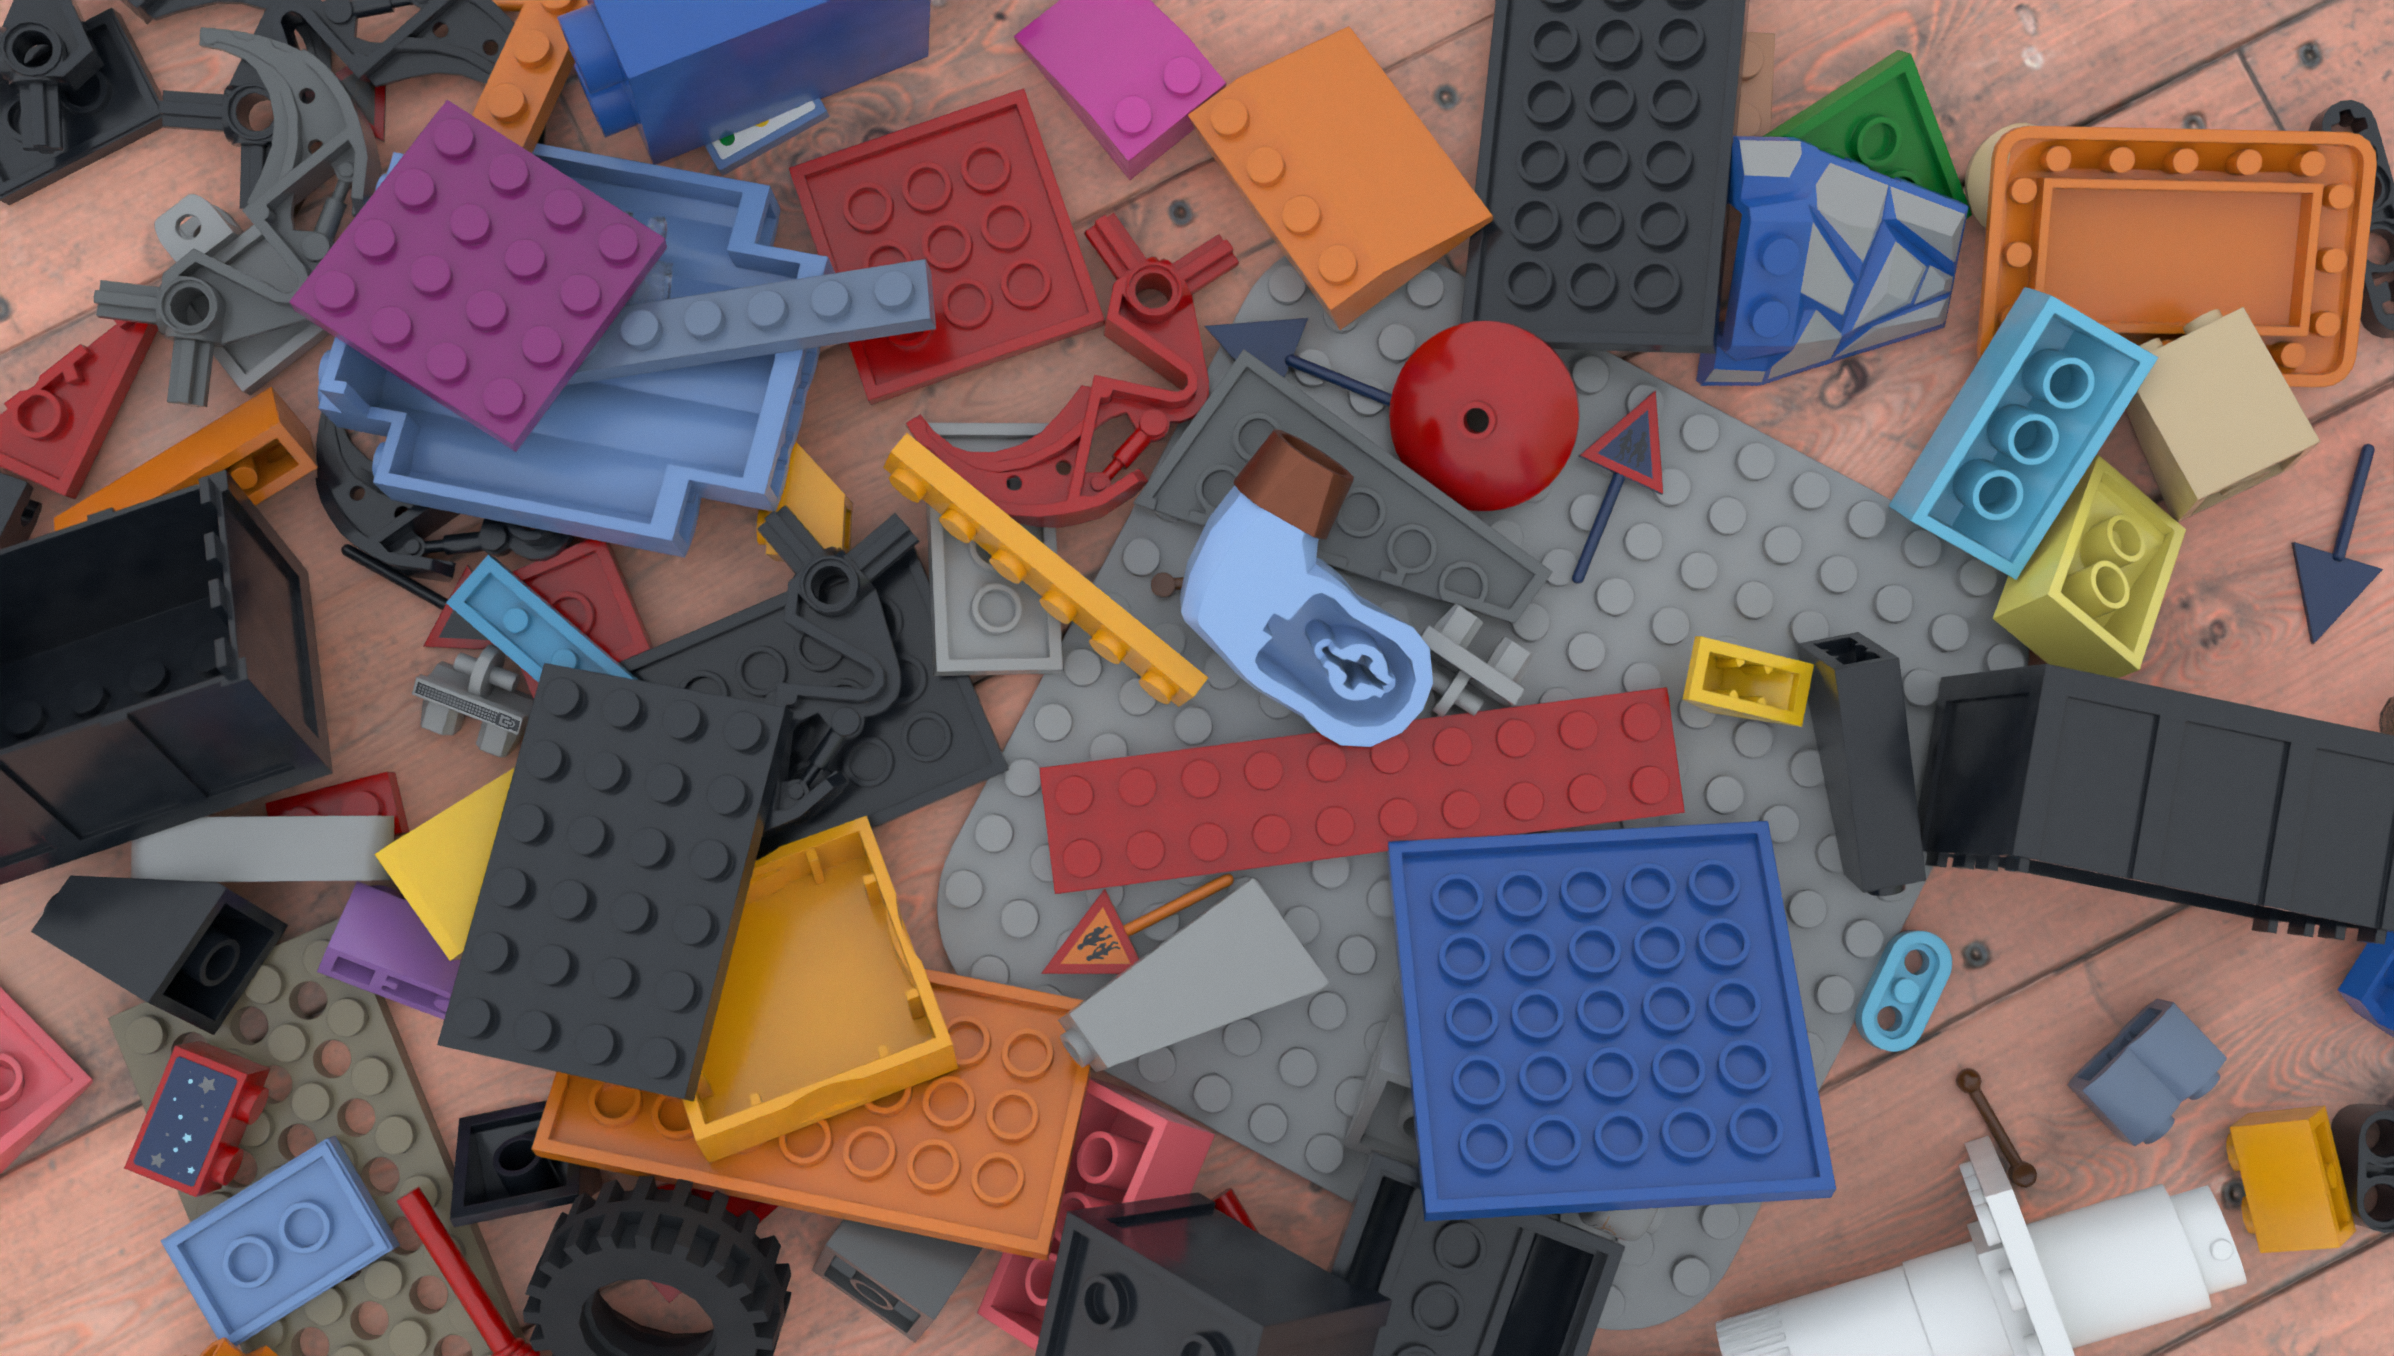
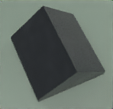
(503, 1176)

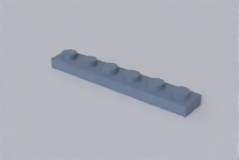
(763, 320)

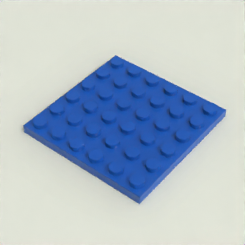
(1604, 1022)

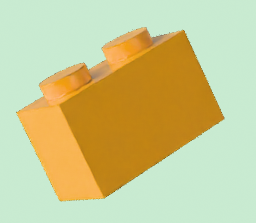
(2290, 1180)

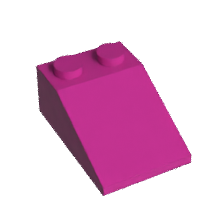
(1122, 74)

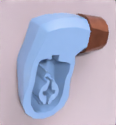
(1289, 616)

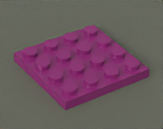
(479, 275)

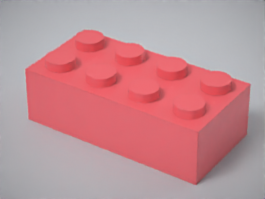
(1120, 1155)

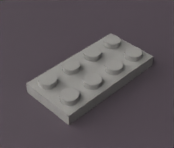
(977, 614)

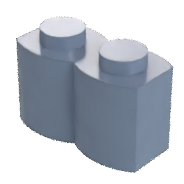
(2148, 1073)

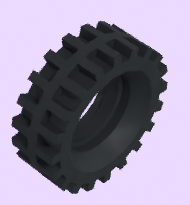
(667, 1241)

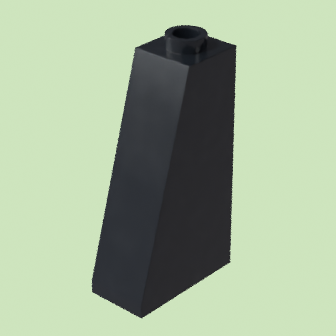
(1866, 761)

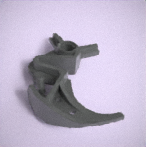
(238, 302)

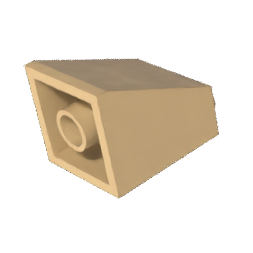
(2216, 414)

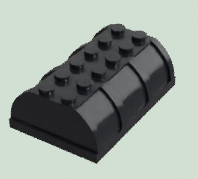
(1471, 1282)

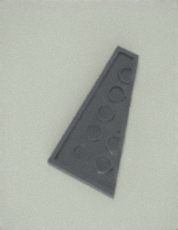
(1391, 520)

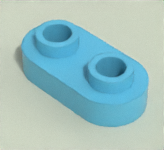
(1907, 993)

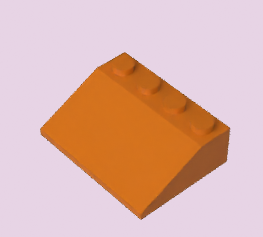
(1339, 172)

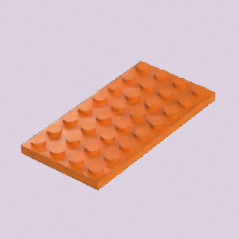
(948, 1159)

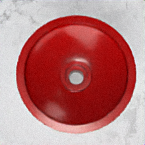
(1521, 390)

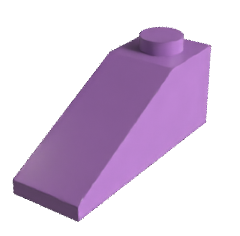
(389, 952)

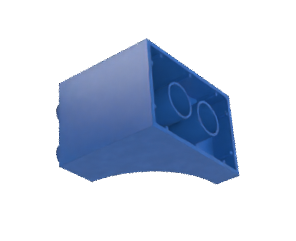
(726, 65)

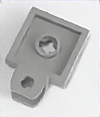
(218, 235)

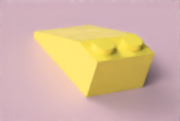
(2095, 578)

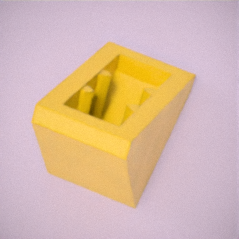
(1747, 682)

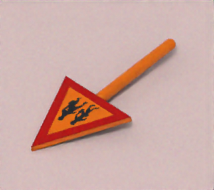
(1102, 942)

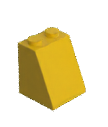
(445, 863)

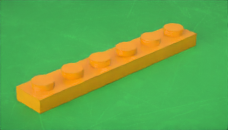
(1024, 558)

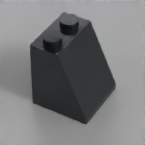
(164, 940)

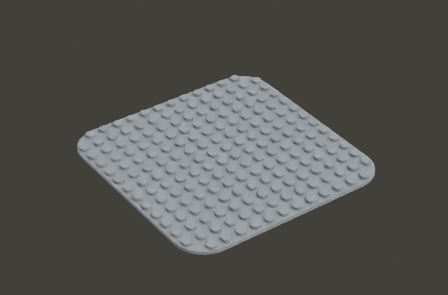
(1735, 550)

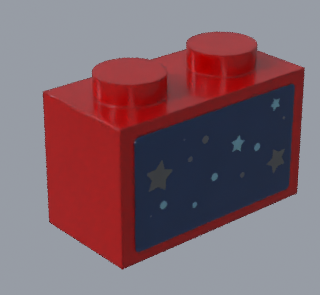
(199, 1119)

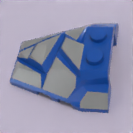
(1827, 262)

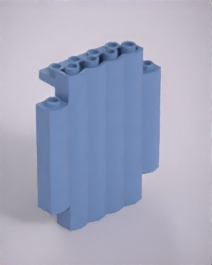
(623, 452)

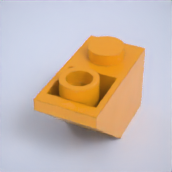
(815, 503)

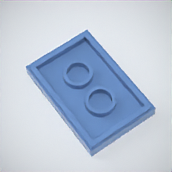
(280, 1242)

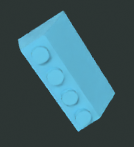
(2022, 431)

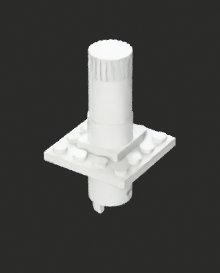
(2016, 1282)

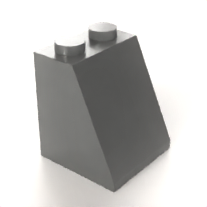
(895, 1272)

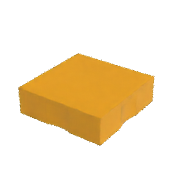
(816, 998)

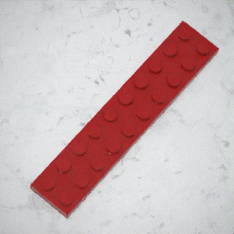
(1326, 801)

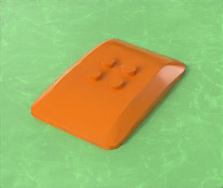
(2187, 223)

